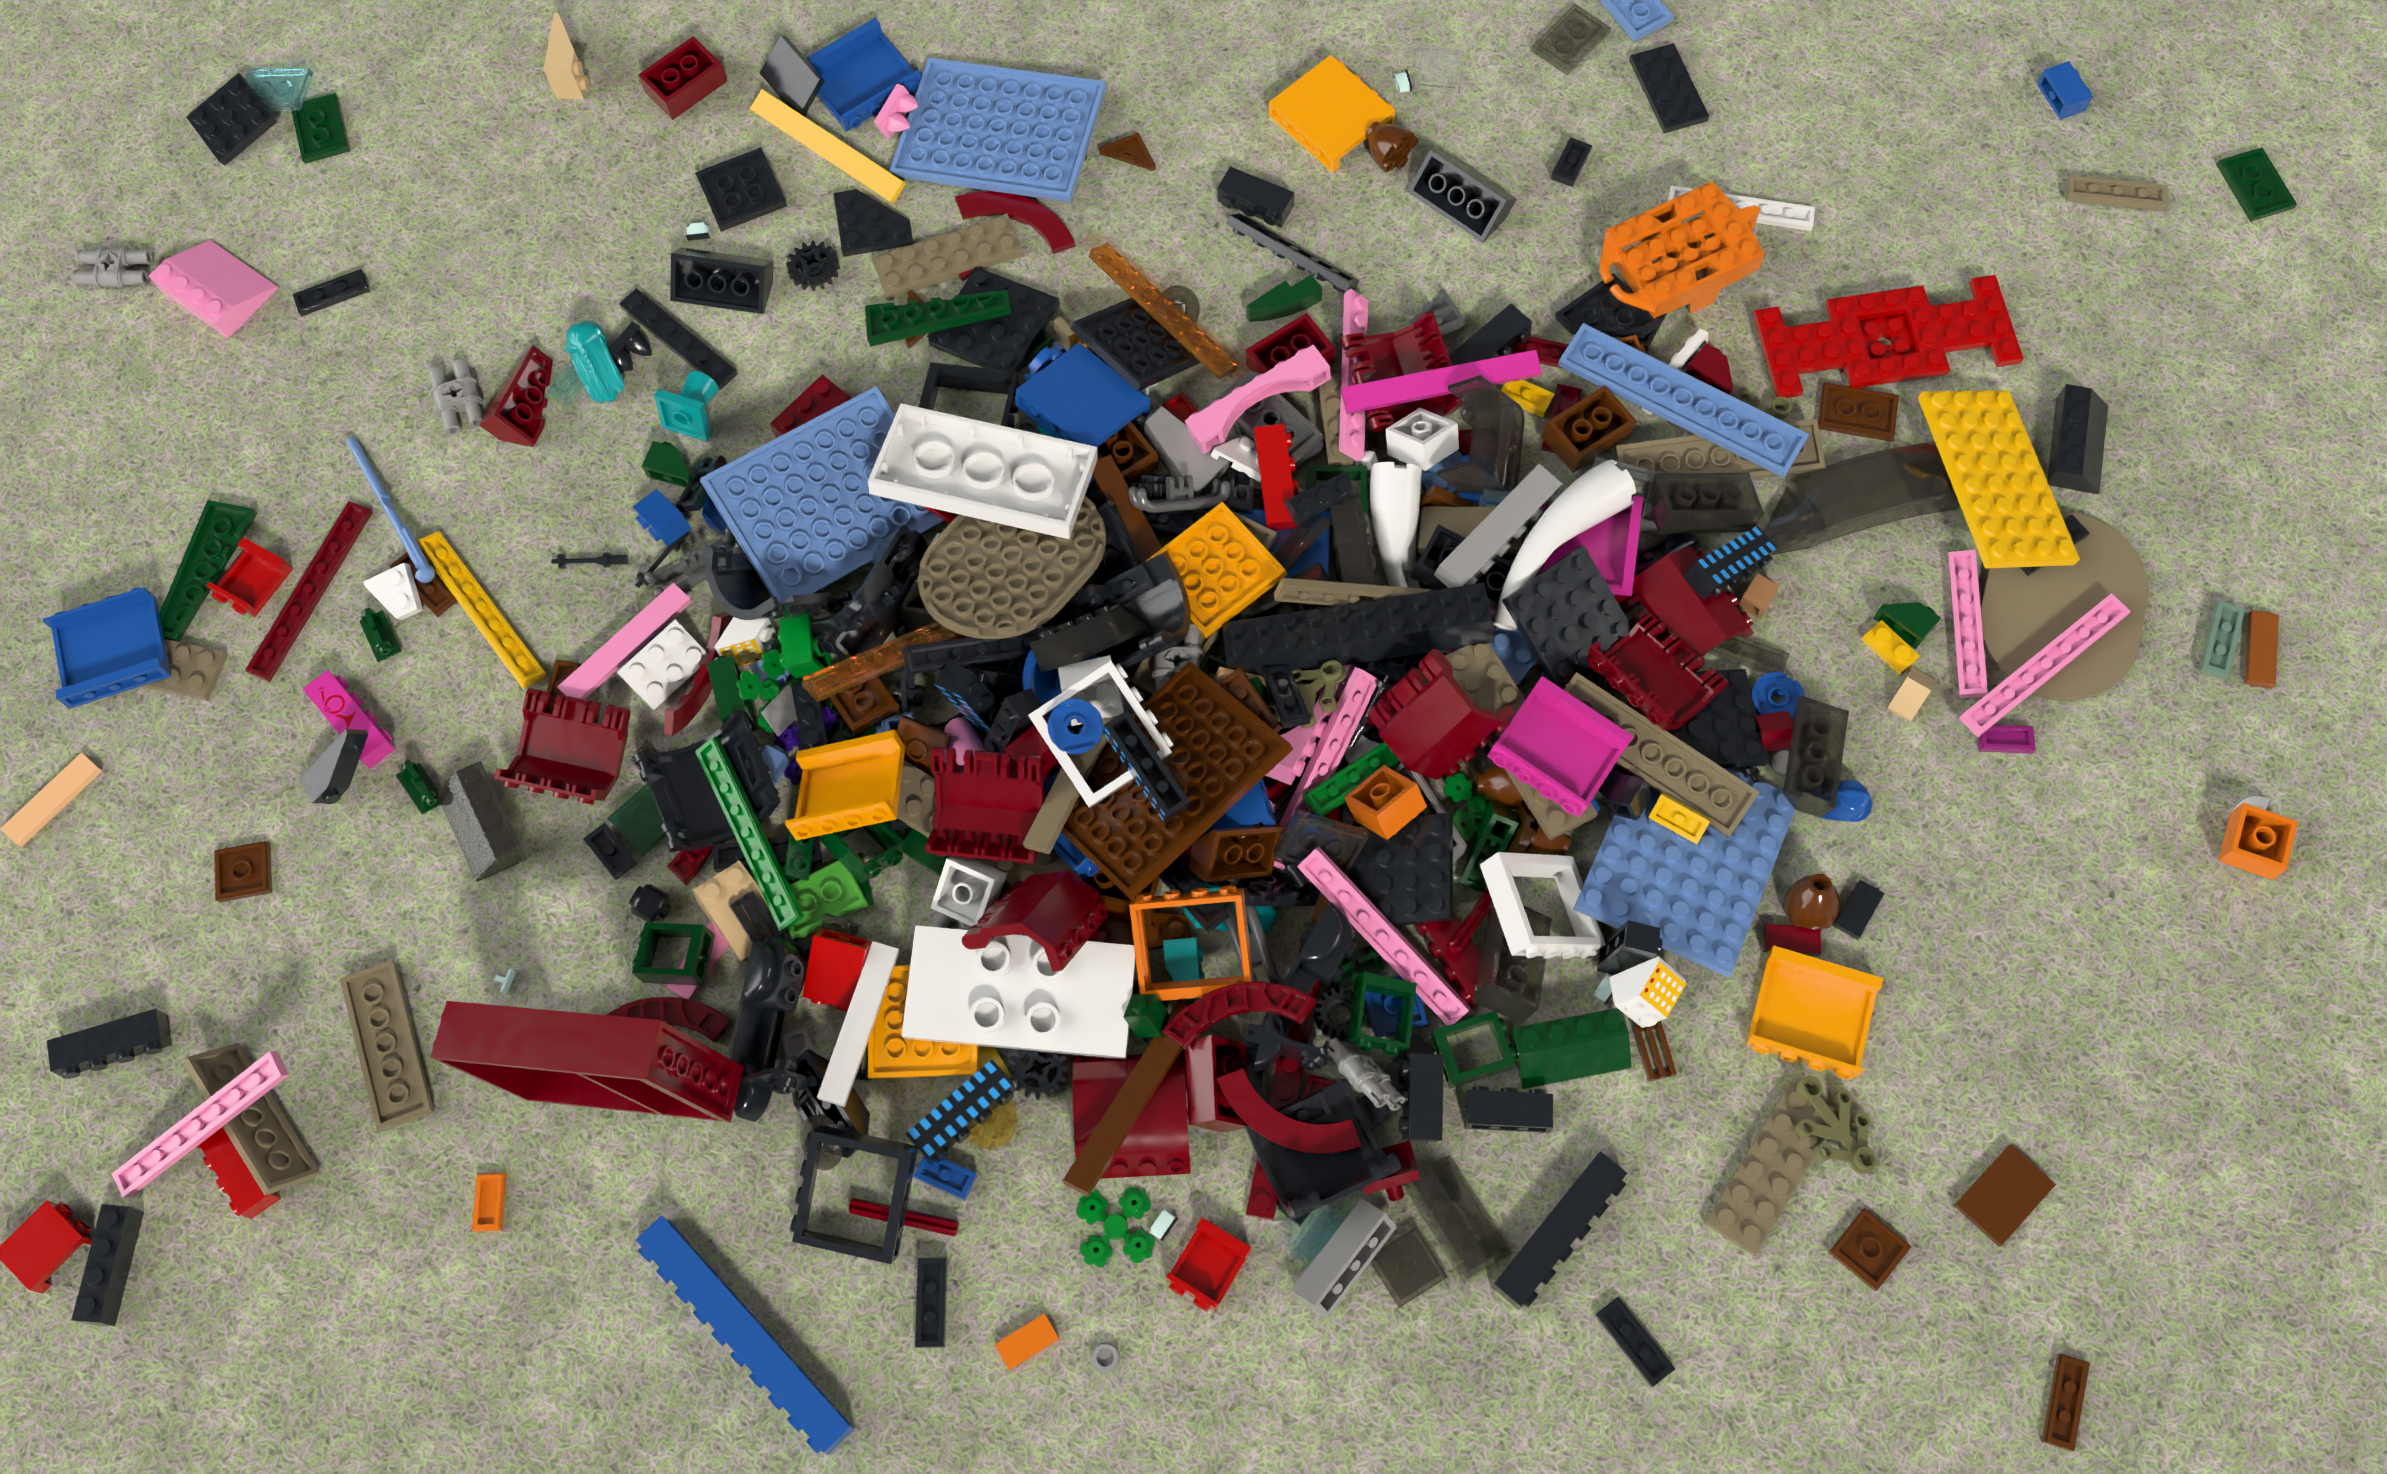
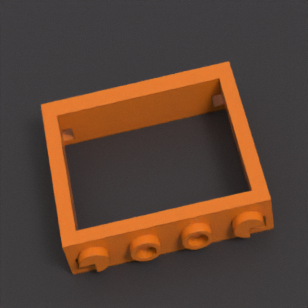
(1188, 988)

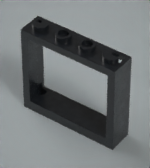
(971, 379)
(907, 1158)

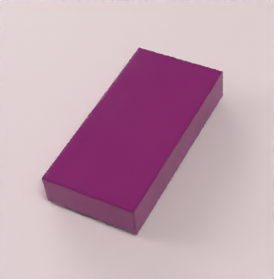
(2008, 739)

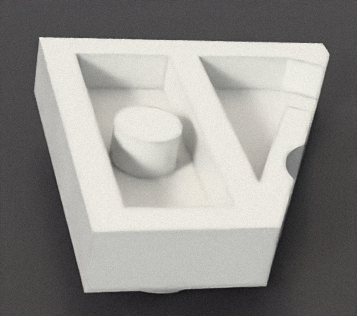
(1242, 454)
(396, 591)

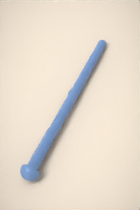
(424, 572)

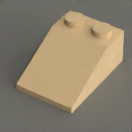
(562, 64)
(720, 892)

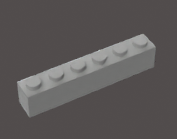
(1499, 528)

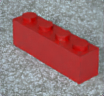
(1275, 474)
(234, 1176)

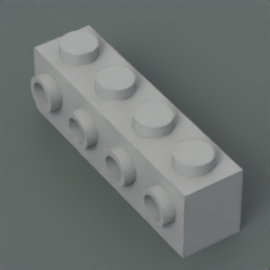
(1344, 1258)

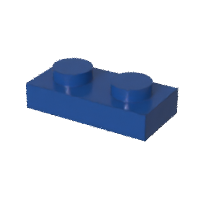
(946, 1177)

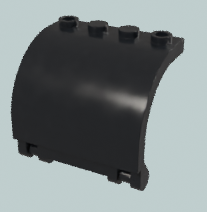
(745, 596)
(1155, 597)
(685, 796)
(1312, 1179)

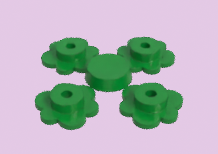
(768, 690)
(1475, 807)
(1115, 1227)

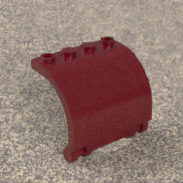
(1160, 1135)

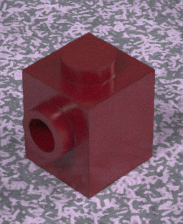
(1775, 730)

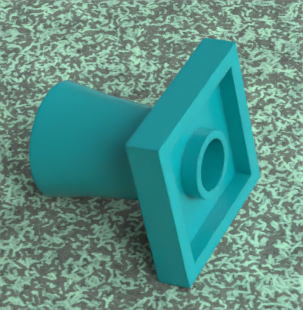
(687, 411)

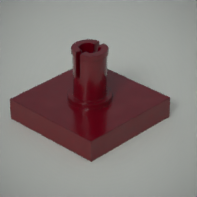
(1406, 1174)

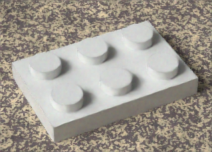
(663, 664)

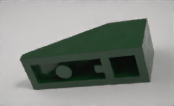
(1490, 838)

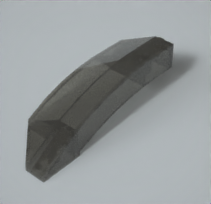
(1860, 496)

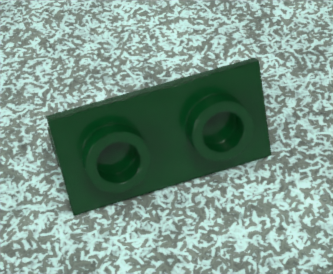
(379, 634)
(418, 786)
(798, 858)
(1362, 961)

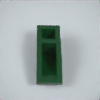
(1285, 300)

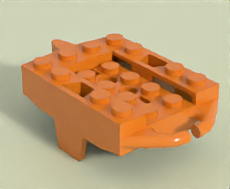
(1672, 282)

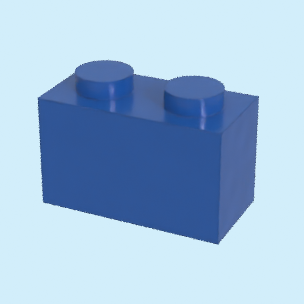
(2064, 90)
(661, 518)

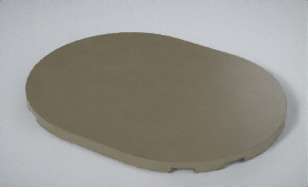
(1005, 578)
(2031, 611)

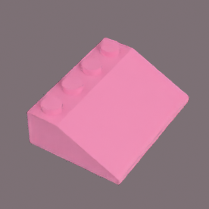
(213, 286)

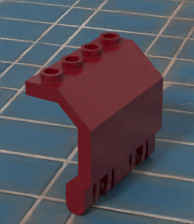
(1399, 354)
(1676, 604)
(1657, 674)
(1434, 720)
(568, 748)
(985, 805)
(1047, 907)

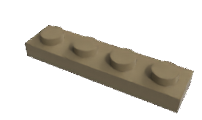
(2117, 192)

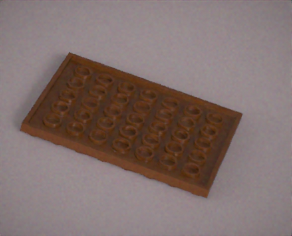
(1215, 759)

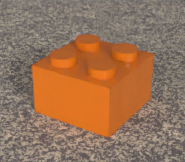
(1385, 802)
(2258, 841)

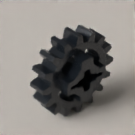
(813, 265)
(1153, 484)
(1026, 1075)

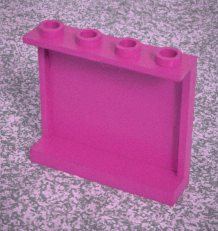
(1611, 547)
(1560, 747)

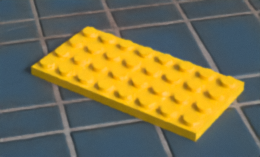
(1998, 479)

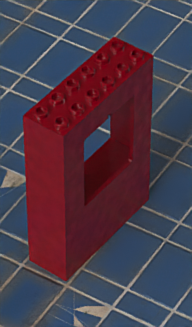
(588, 1060)

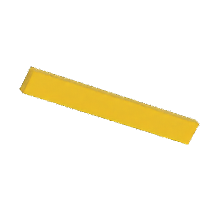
(828, 146)
(481, 610)

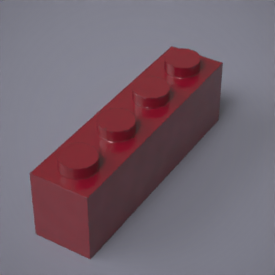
(1459, 967)

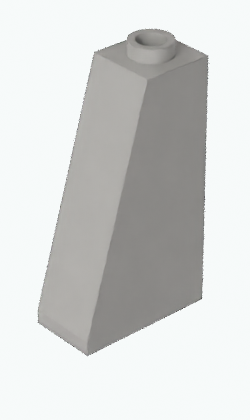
(1180, 451)

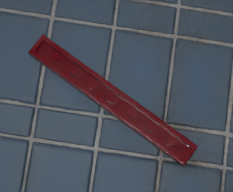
(308, 592)

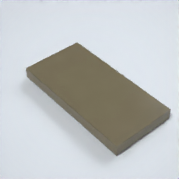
(1459, 520)

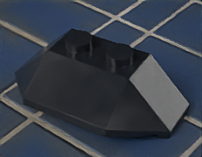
(852, 1117)

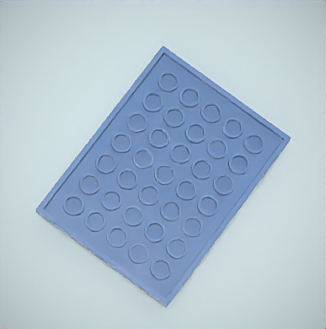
(999, 129)
(807, 502)
(1692, 891)

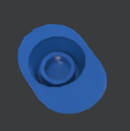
(1852, 802)

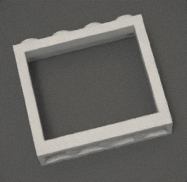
(1132, 697)
(1518, 933)

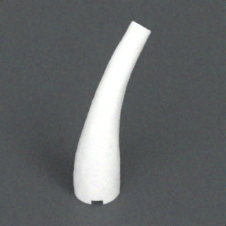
(1582, 505)
(1395, 519)

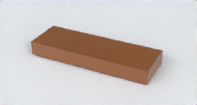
(2261, 649)

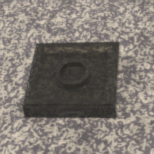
(1407, 1268)

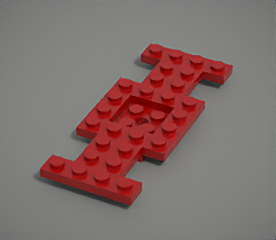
(1916, 338)

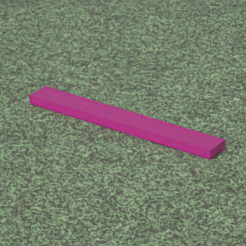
(1436, 381)

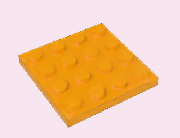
(1221, 568)
(903, 1058)

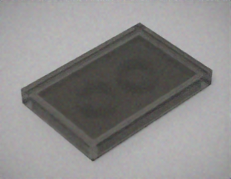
(1570, 39)
(1308, 831)

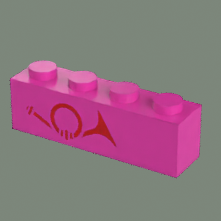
(345, 712)

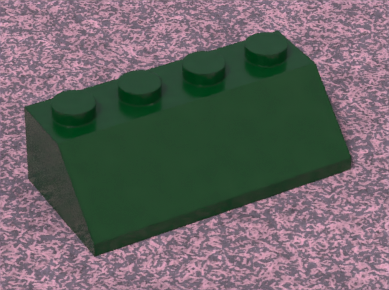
(1571, 1048)

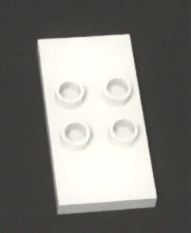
(983, 470)
(1014, 999)

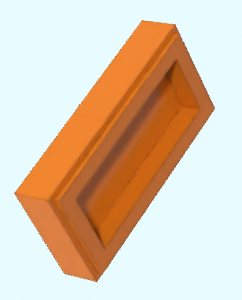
(489, 1202)
(1027, 1342)

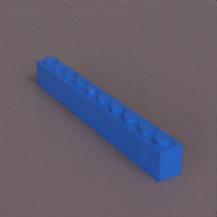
(745, 1336)

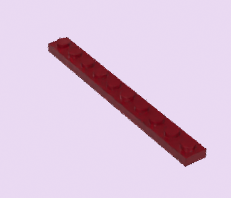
(1284, 1090)

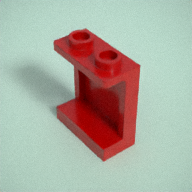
(251, 579)
(834, 968)
(43, 1244)
(1208, 1265)

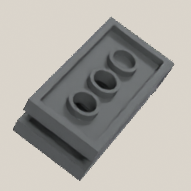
(1277, 410)

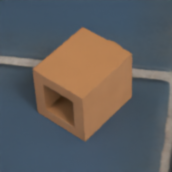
(1759, 596)

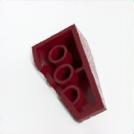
(518, 407)

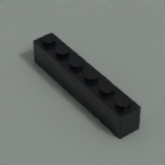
(1559, 1230)

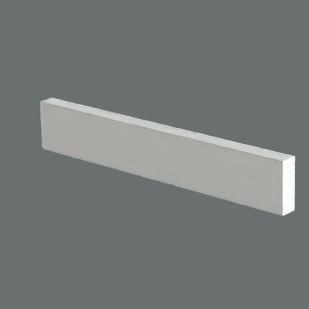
(1771, 211)
(858, 1024)

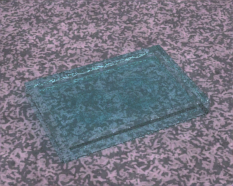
(280, 87)

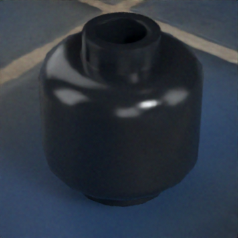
(650, 903)

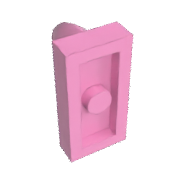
(892, 114)

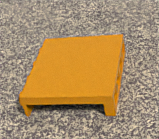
(1329, 111)
(848, 785)
(1813, 1012)

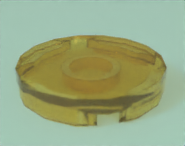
(997, 1130)

